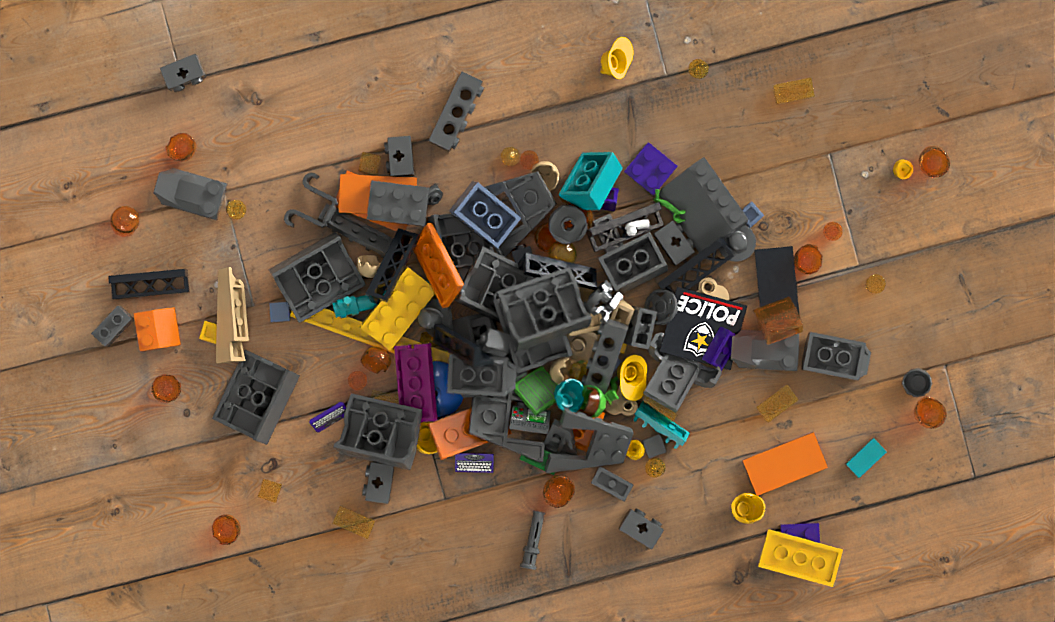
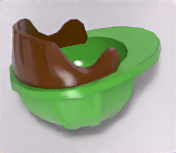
(594, 401)

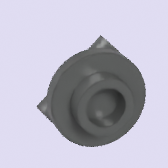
(435, 195)

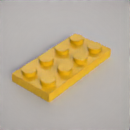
(392, 319)
(800, 558)

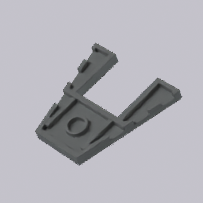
(530, 200)
(491, 422)
(607, 445)

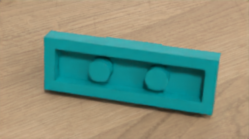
(661, 424)

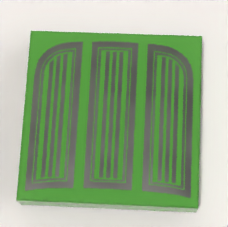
(536, 390)

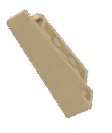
(231, 318)

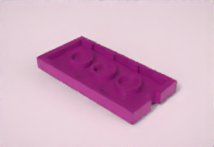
(416, 379)

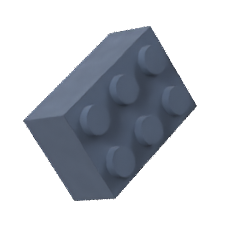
(485, 214)

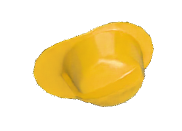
(617, 59)
(632, 377)

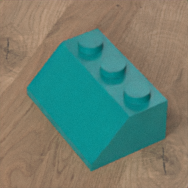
(591, 180)

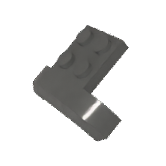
(675, 376)

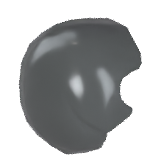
(917, 382)

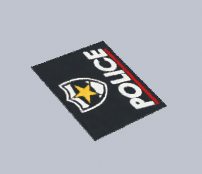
(698, 322)

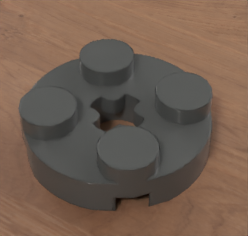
(571, 234)
(598, 295)

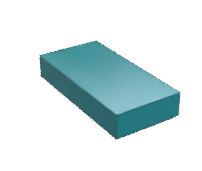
(866, 458)

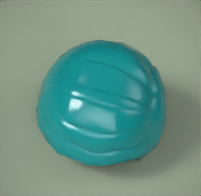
(569, 395)

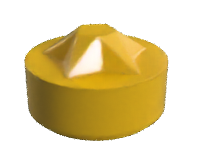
(903, 169)
(635, 450)

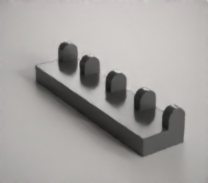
(358, 232)

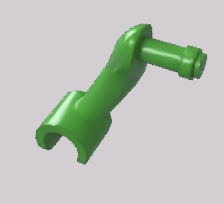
(676, 217)
(612, 394)

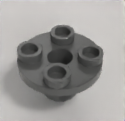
(741, 242)
(435, 314)

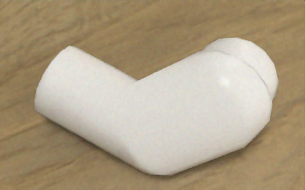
(635, 225)

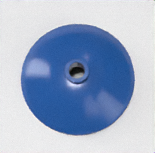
(445, 402)

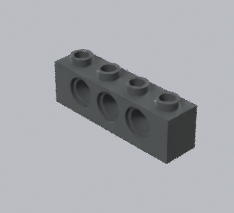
(464, 82)
(617, 332)

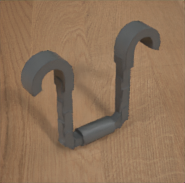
(329, 213)

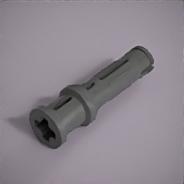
(531, 549)

